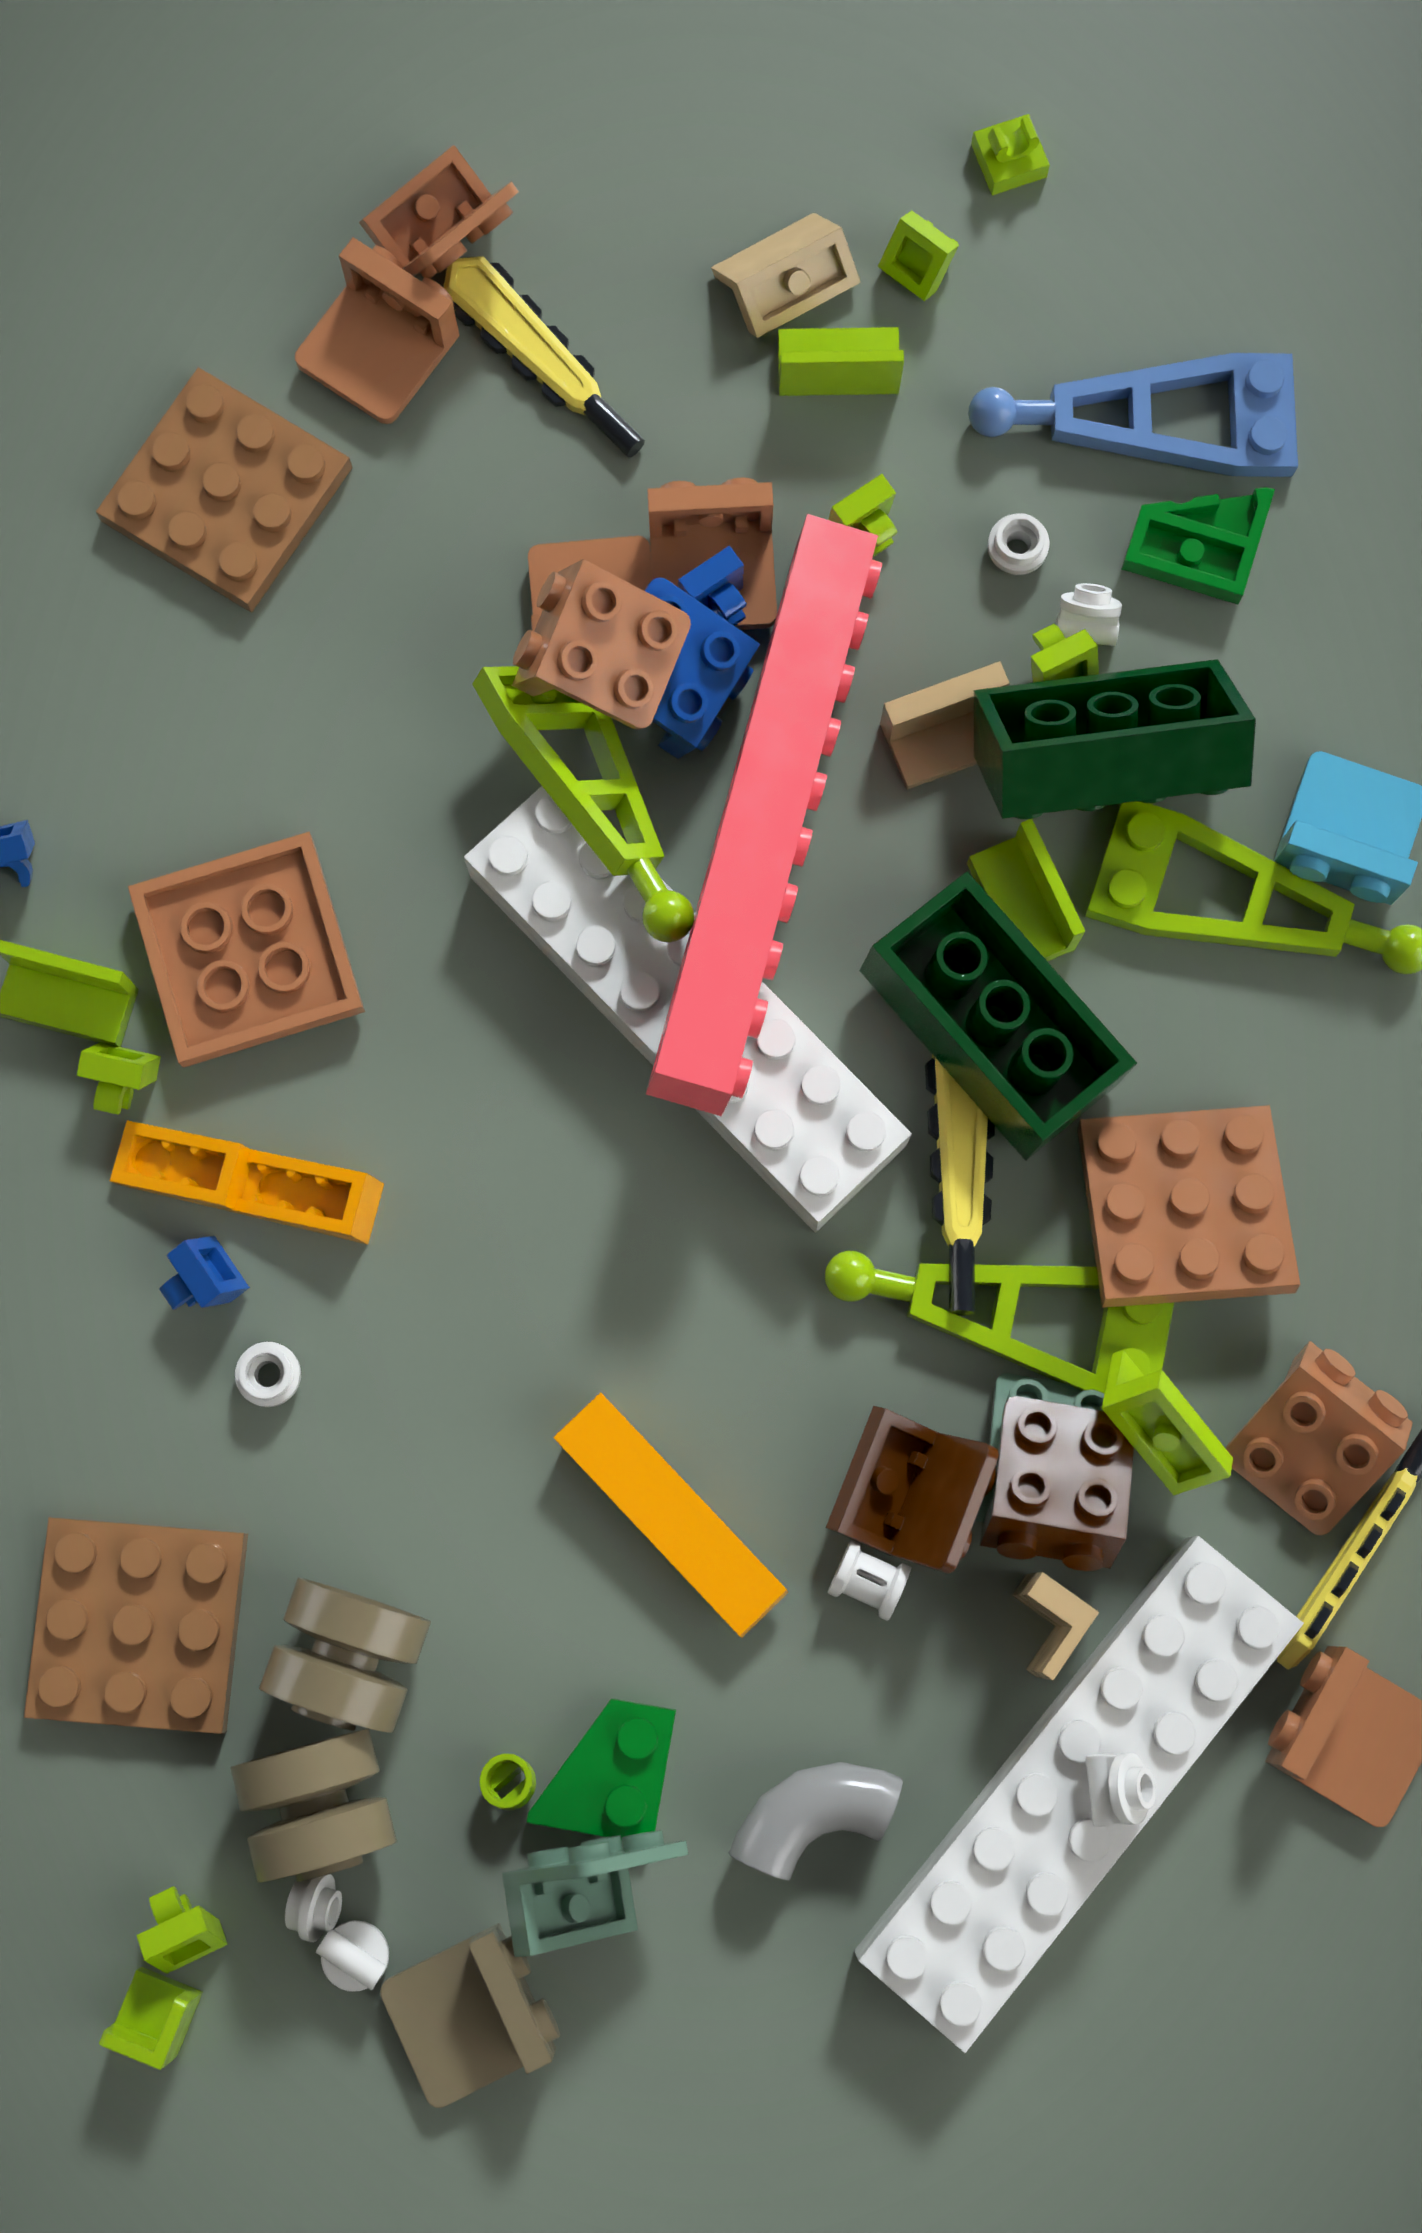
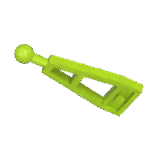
(518, 718)
(1137, 865)
(1135, 1329)

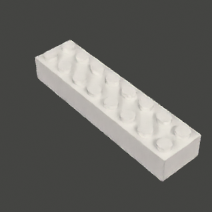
(803, 1112)
(1029, 1840)

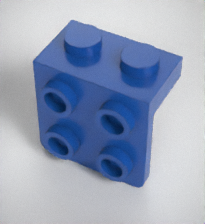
(705, 674)

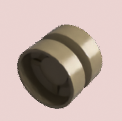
(339, 1675)
(318, 1823)

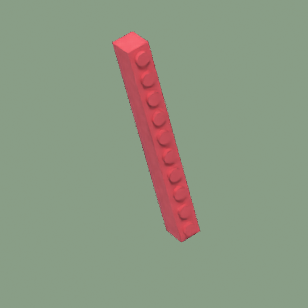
(763, 820)

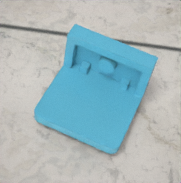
(1352, 828)

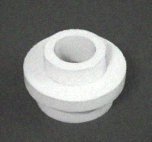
(1023, 528)
(251, 1362)
(313, 1907)

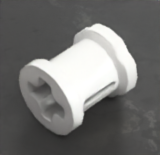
(888, 1576)

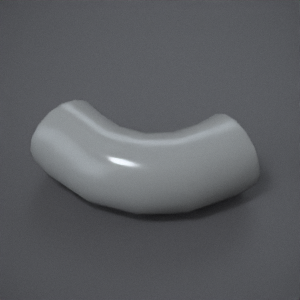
(814, 1804)

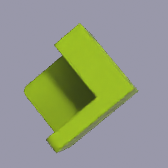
(152, 2019)

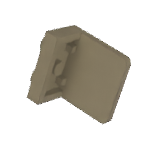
(469, 2017)

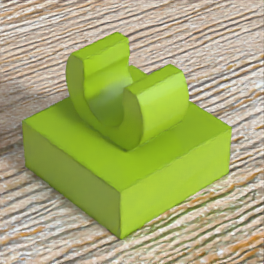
(1010, 154)
(918, 255)
(868, 511)
(1063, 656)
(118, 1074)
(181, 1932)

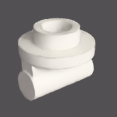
(1090, 609)
(1119, 1789)
(354, 1955)

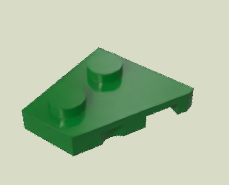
(1200, 543)
(612, 1775)

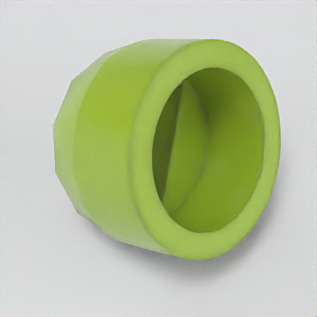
(501, 1771)

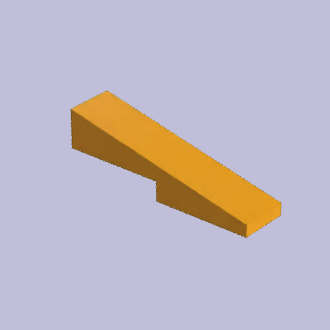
(248, 1181)
(671, 1515)

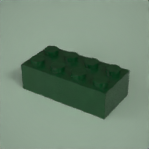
(1113, 739)
(996, 1015)

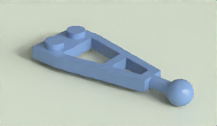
(1259, 414)

